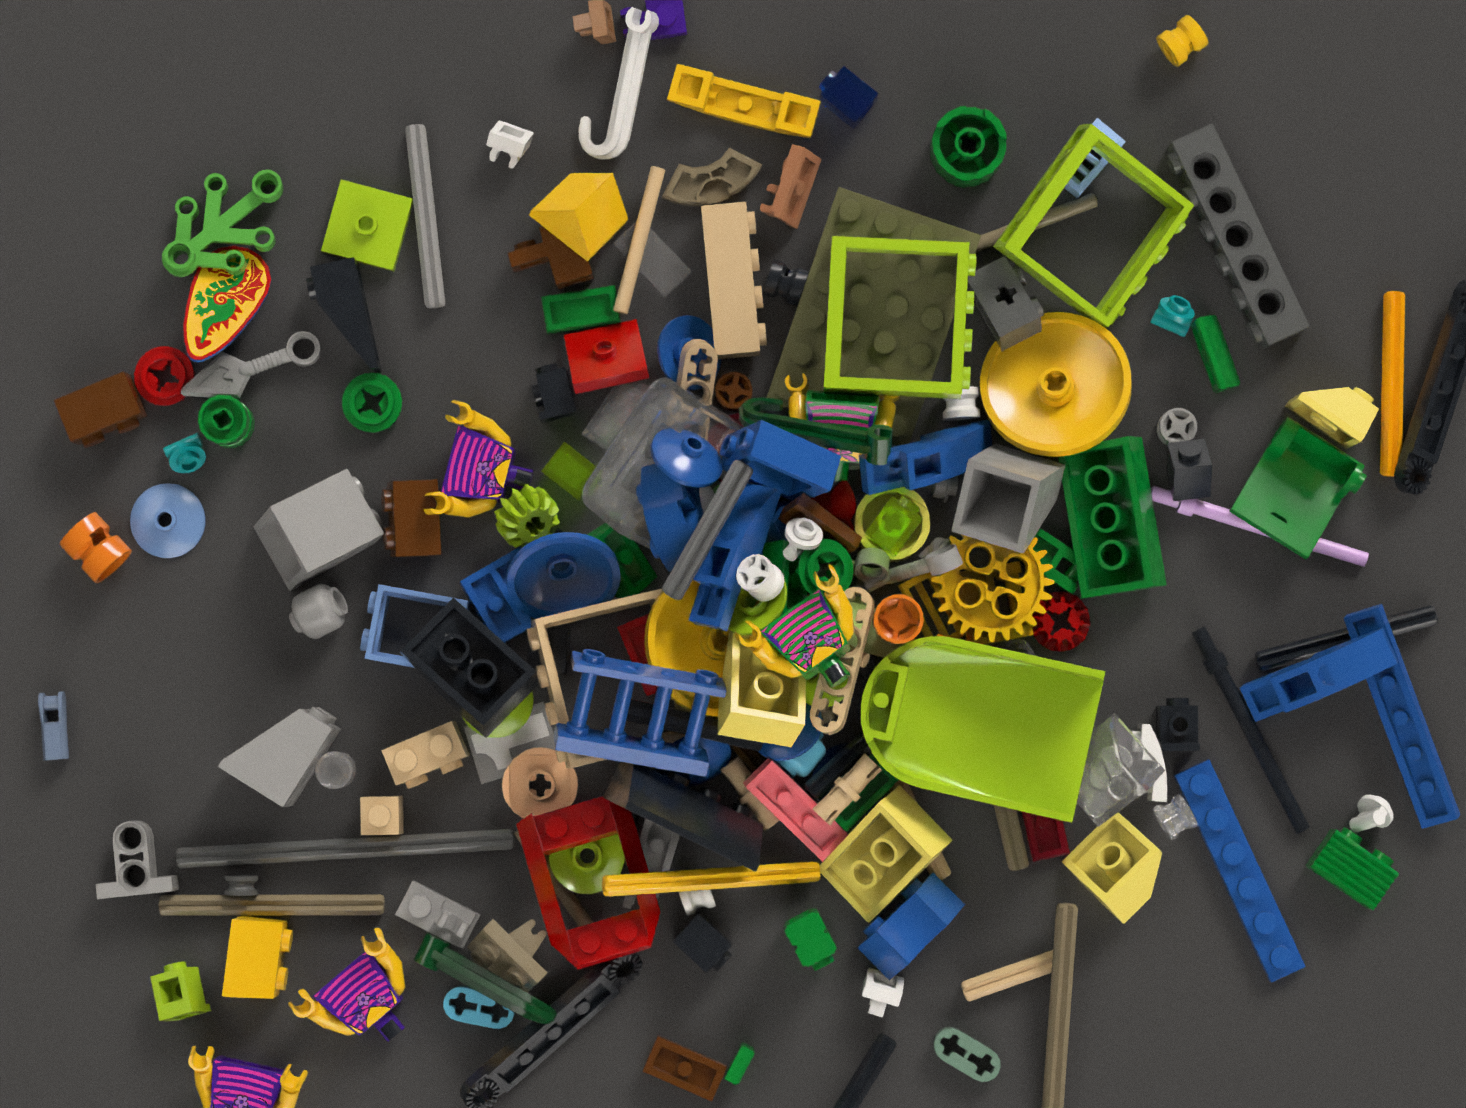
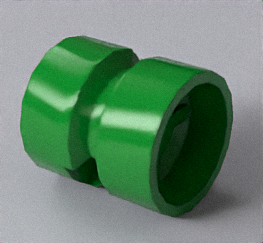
(226, 421)

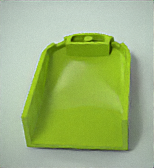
(983, 723)

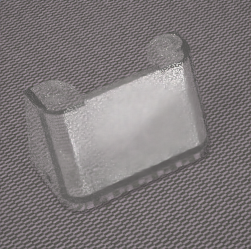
(613, 483)

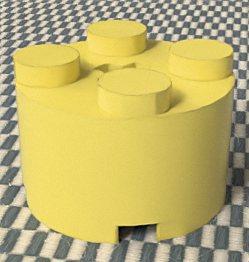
(873, 504)

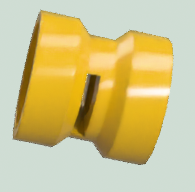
(1182, 40)

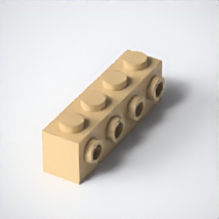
(731, 281)

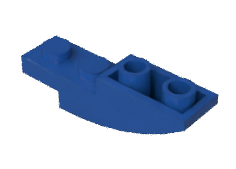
(927, 461)
(739, 538)
(1319, 675)

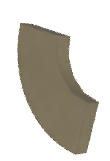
(713, 182)

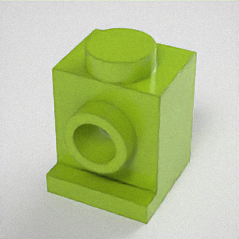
(178, 992)

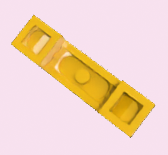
(743, 103)

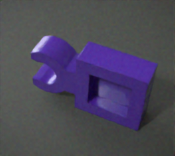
(670, 17)

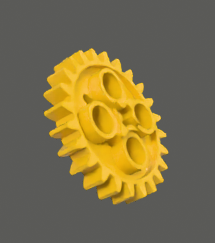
(983, 614)

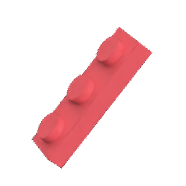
(794, 808)

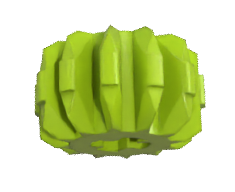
(526, 516)

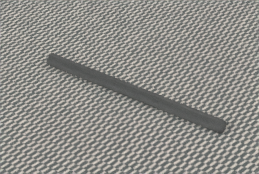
(345, 848)

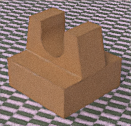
(596, 22)

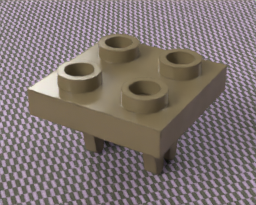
(509, 953)

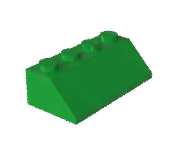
(1112, 518)

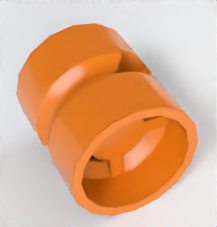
(95, 547)
(898, 619)

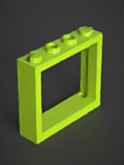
(1048, 189)
(961, 337)

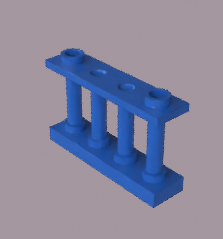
(651, 748)

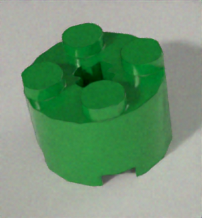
(970, 125)

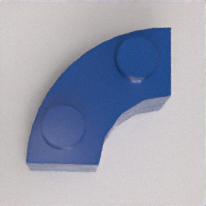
(669, 512)
(910, 925)

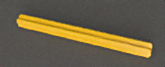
(710, 879)

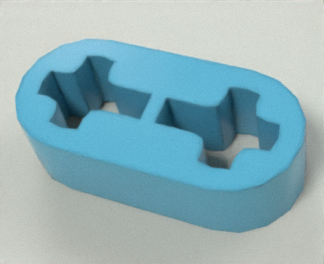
(474, 1016)

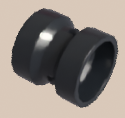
(785, 282)

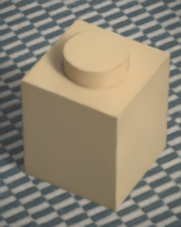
(382, 815)

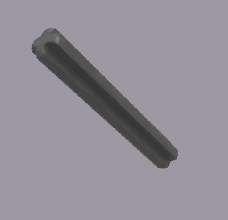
(707, 530)

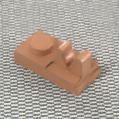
(795, 186)

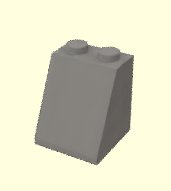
(1006, 496)
(318, 528)
(285, 755)

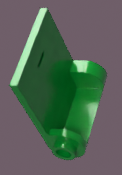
(1297, 487)

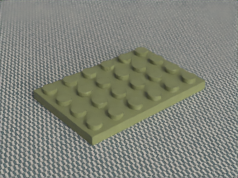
(892, 305)

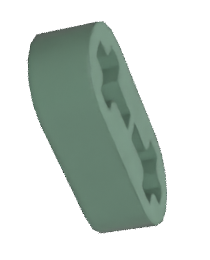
(961, 1062)

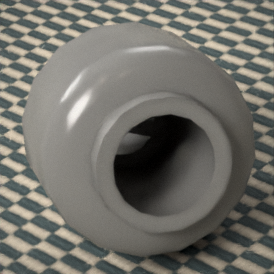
(318, 611)

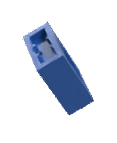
(781, 460)

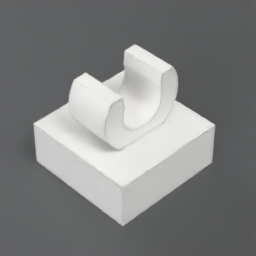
(510, 140)
(881, 991)

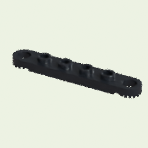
(1436, 399)
(540, 1040)

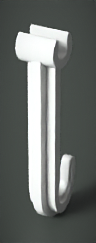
(626, 91)

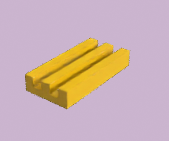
(917, 582)

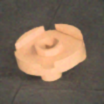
(525, 769)

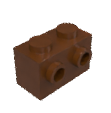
(101, 409)
(410, 528)

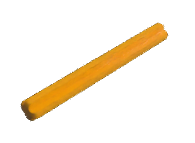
(1392, 381)

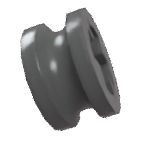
(241, 885)

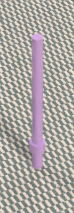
(1222, 514)

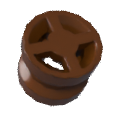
(735, 385)

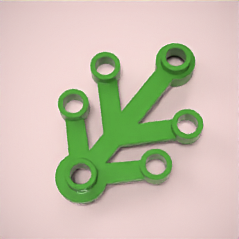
(219, 228)

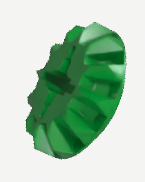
(354, 401)
(826, 552)

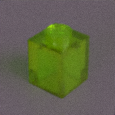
(569, 470)
(894, 525)

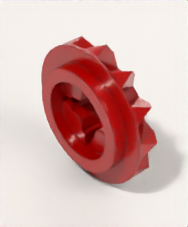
(159, 359)
(1062, 639)

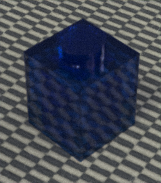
(847, 96)

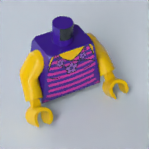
(477, 467)
(360, 994)
(243, 1083)

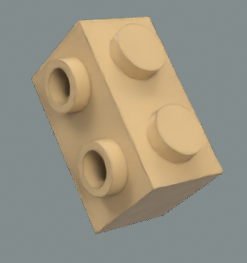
(425, 753)

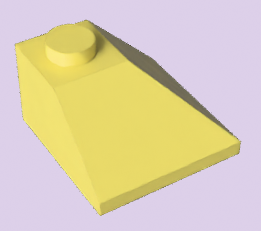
(1337, 412)
(1116, 866)

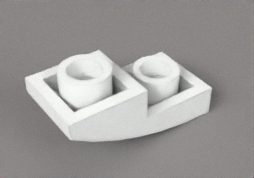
(1147, 737)

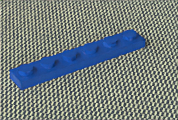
(1406, 727)
(1239, 871)

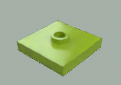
(367, 225)

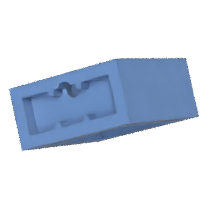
(378, 606)

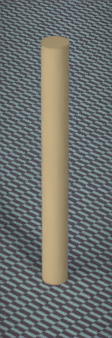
(639, 240)

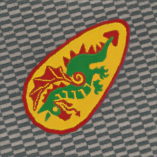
(223, 304)

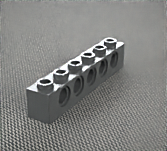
(1207, 148)

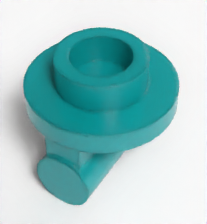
(1174, 315)
(186, 454)

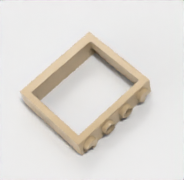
(547, 671)

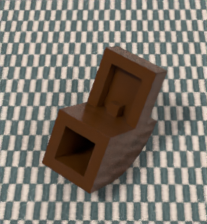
(565, 263)

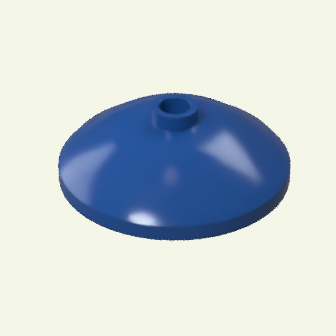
(562, 574)

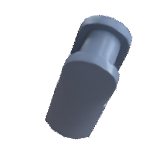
(54, 733)

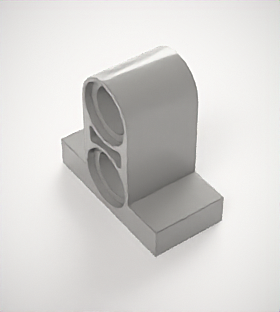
(142, 856)

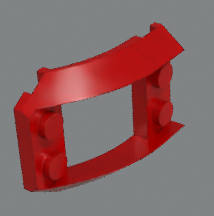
(575, 827)

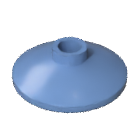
(186, 524)

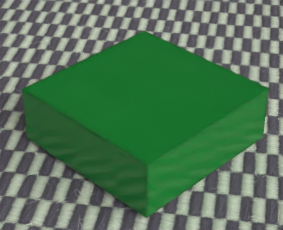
(739, 1063)

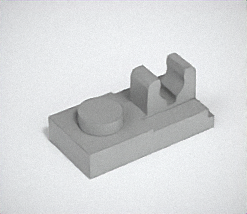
(437, 914)

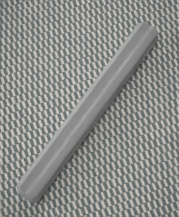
(425, 216)

